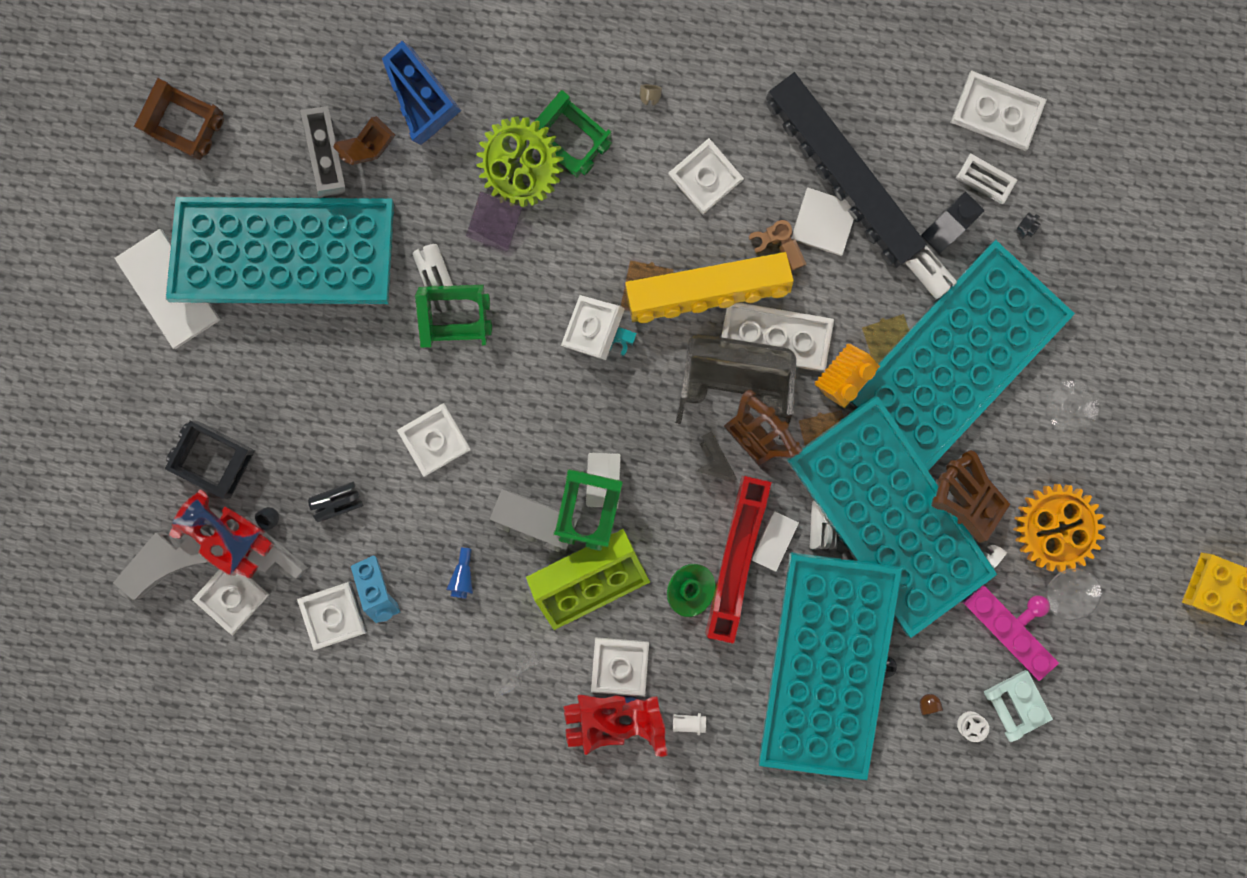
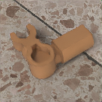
(781, 233)

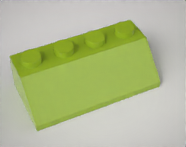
(587, 580)

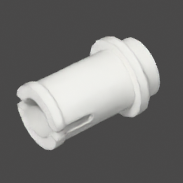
(689, 723)

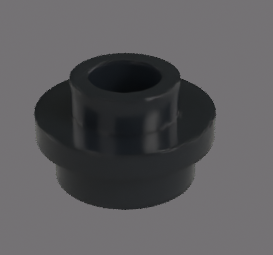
(1028, 225)

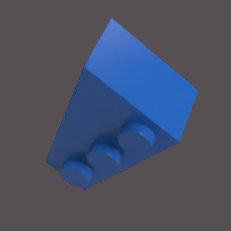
(419, 92)

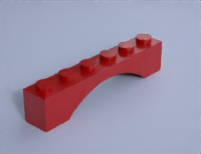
(736, 560)

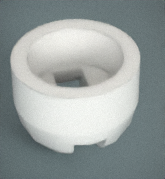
(997, 555)

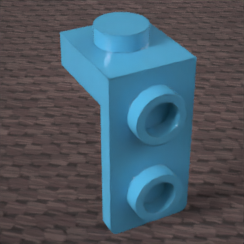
(372, 590)

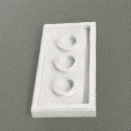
(147, 271)
(802, 333)

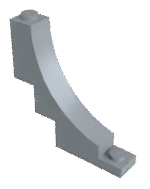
(165, 556)

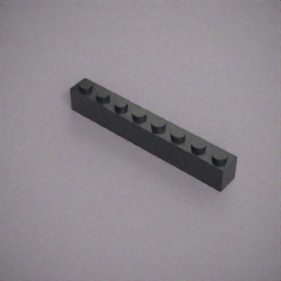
(845, 170)

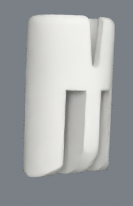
(432, 266)
(931, 272)
(821, 531)

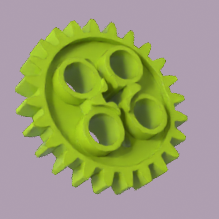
(499, 150)

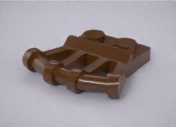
(754, 437)
(981, 510)

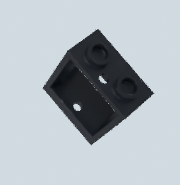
(233, 472)

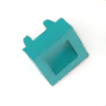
(624, 337)

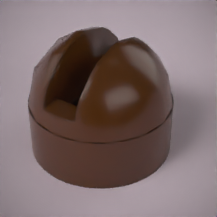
(930, 704)

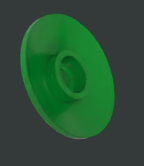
(700, 590)

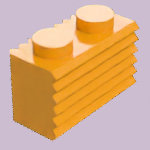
(847, 375)

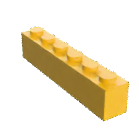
(709, 287)

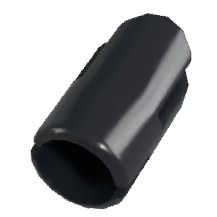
(327, 505)

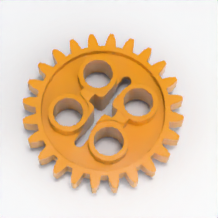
(1065, 550)

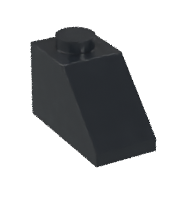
(952, 222)

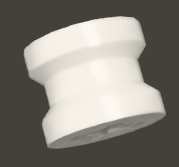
(977, 731)

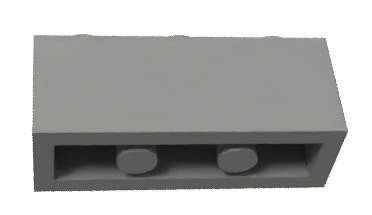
(323, 156)
(529, 518)

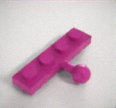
(1012, 631)

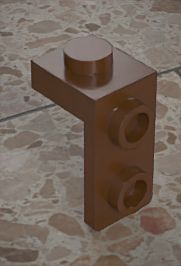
(368, 145)

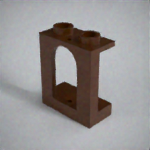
(155, 107)

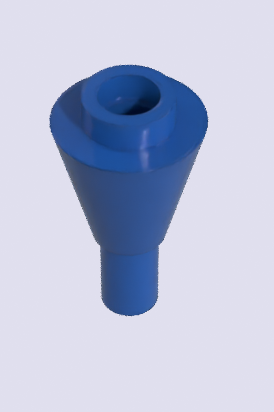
(461, 582)

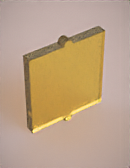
(884, 335)

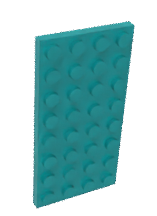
(280, 250)
(965, 351)
(884, 514)
(829, 665)

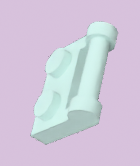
(1026, 702)

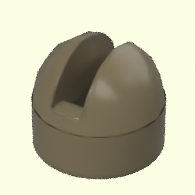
(650, 92)

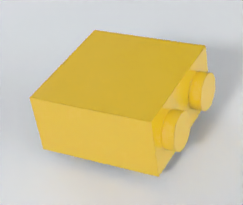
(1218, 588)

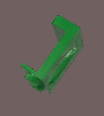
(600, 137)
(428, 332)
(564, 523)

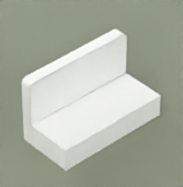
(602, 465)

